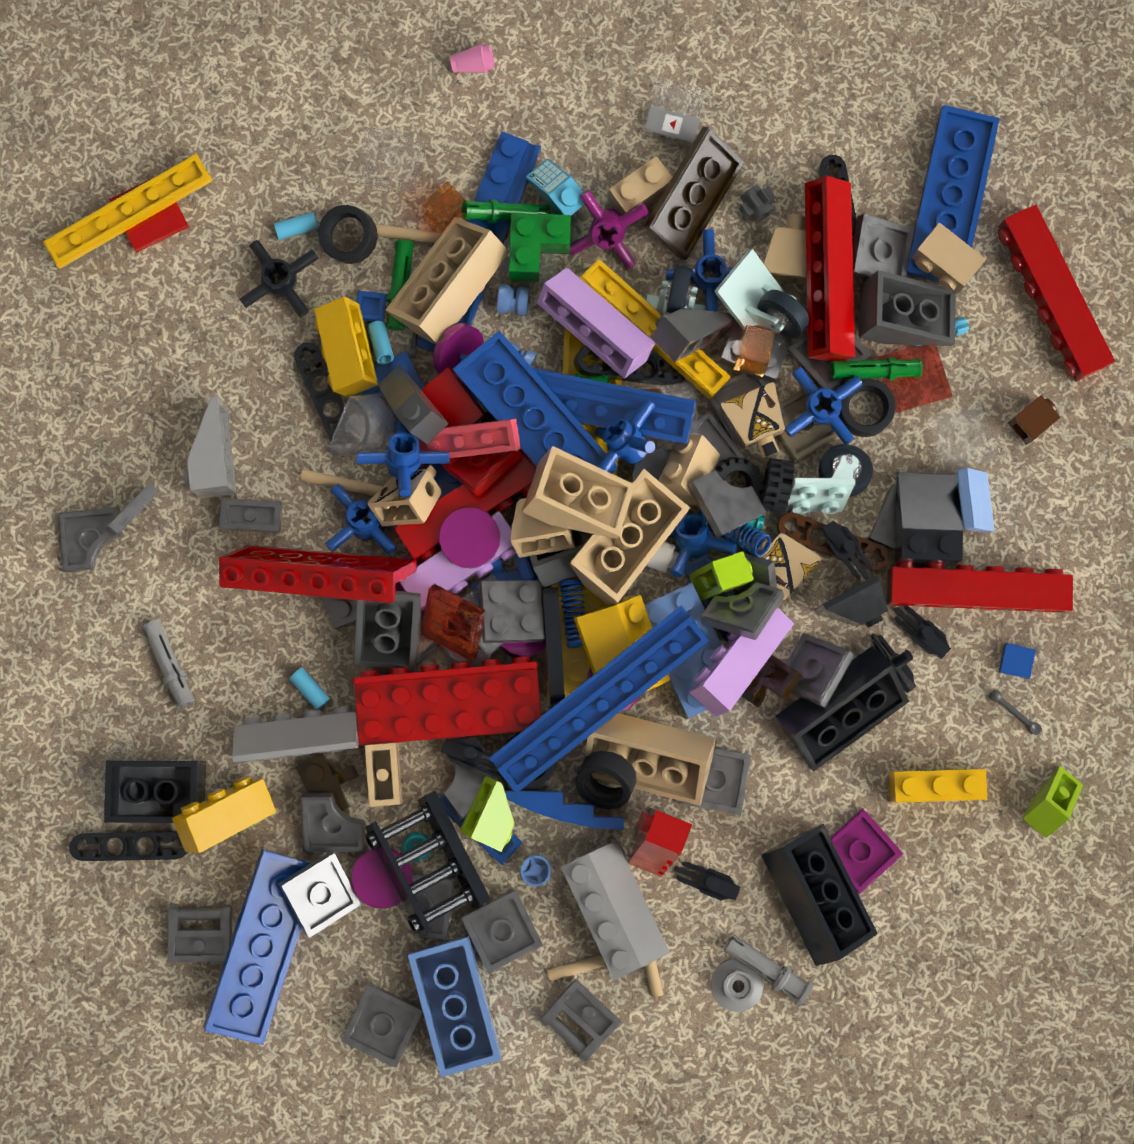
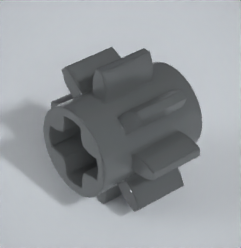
(757, 203)

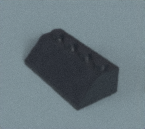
(860, 702)
(819, 895)

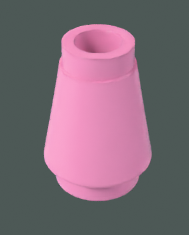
(473, 60)

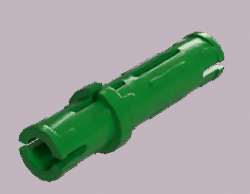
(496, 211)
(400, 275)
(886, 368)

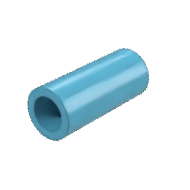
(296, 226)
(380, 342)
(309, 688)

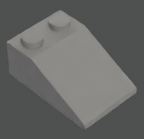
(211, 456)

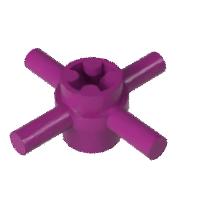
(610, 218)

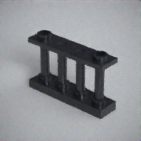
(457, 865)

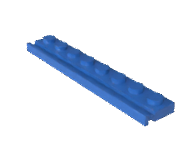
(506, 183)
(603, 403)
(599, 699)

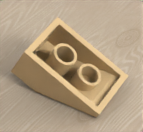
(577, 495)

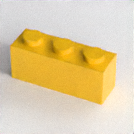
(345, 347)
(937, 785)
(223, 814)

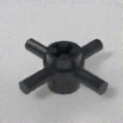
(285, 287)

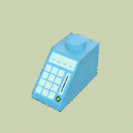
(556, 188)

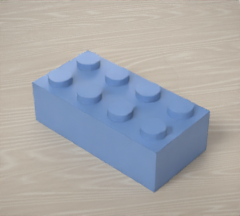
(683, 674)
(455, 1005)

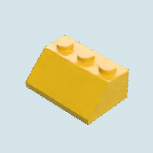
(612, 630)

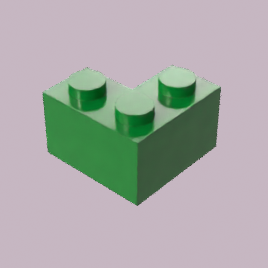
(536, 235)

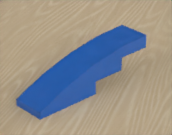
(551, 805)

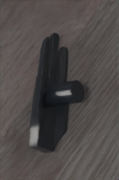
(844, 547)
(925, 634)
(898, 661)
(468, 755)
(711, 882)

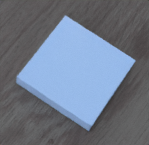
(975, 500)

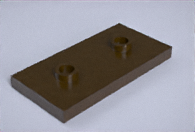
(694, 193)

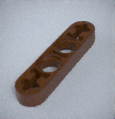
(800, 522)

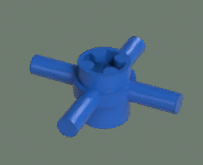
(708, 260)
(823, 417)
(625, 438)
(403, 457)
(362, 531)
(695, 540)

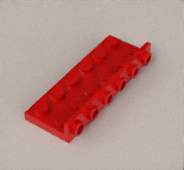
(314, 573)
(446, 701)

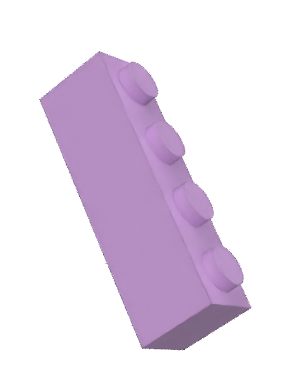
(595, 322)
(452, 577)
(737, 665)

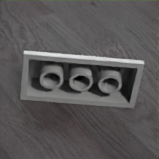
(295, 737)
(615, 910)

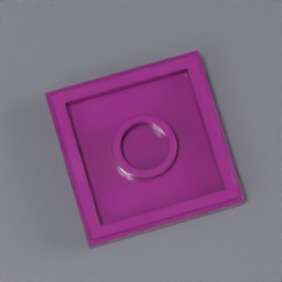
(864, 849)

